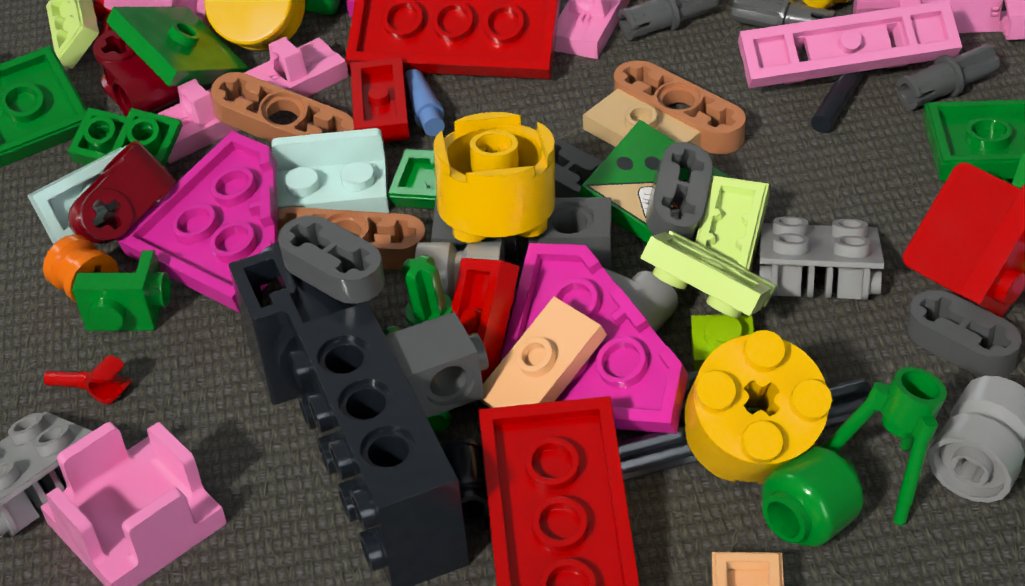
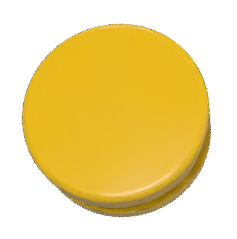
(255, 22)

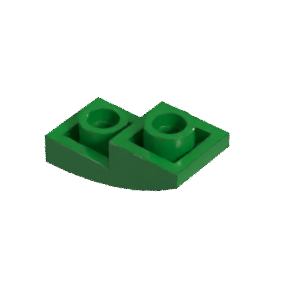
(106, 131)

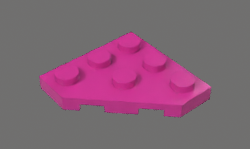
(212, 218)
(632, 360)

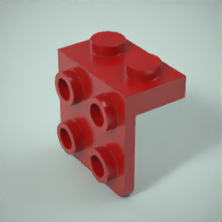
(974, 239)

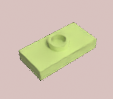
(72, 28)
(733, 219)

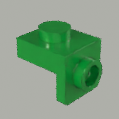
(123, 299)

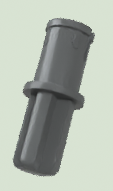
(776, 12)
(661, 14)
(947, 76)

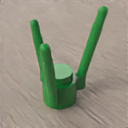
(907, 412)

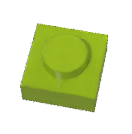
(714, 330)

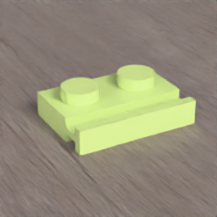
(729, 286)

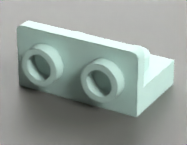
(332, 171)

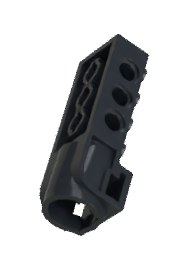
(368, 416)

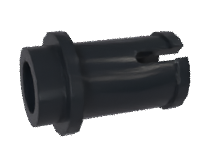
(467, 462)

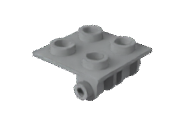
(846, 245)
(30, 456)

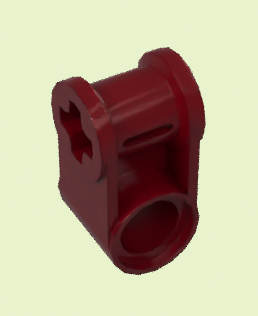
(129, 78)
(126, 188)

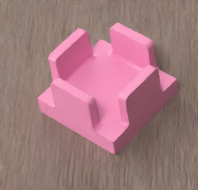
(131, 506)

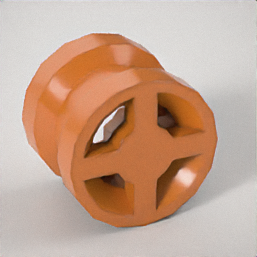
(72, 256)

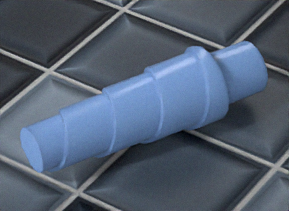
(425, 106)

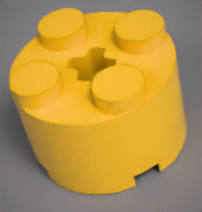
(495, 177)
(759, 373)

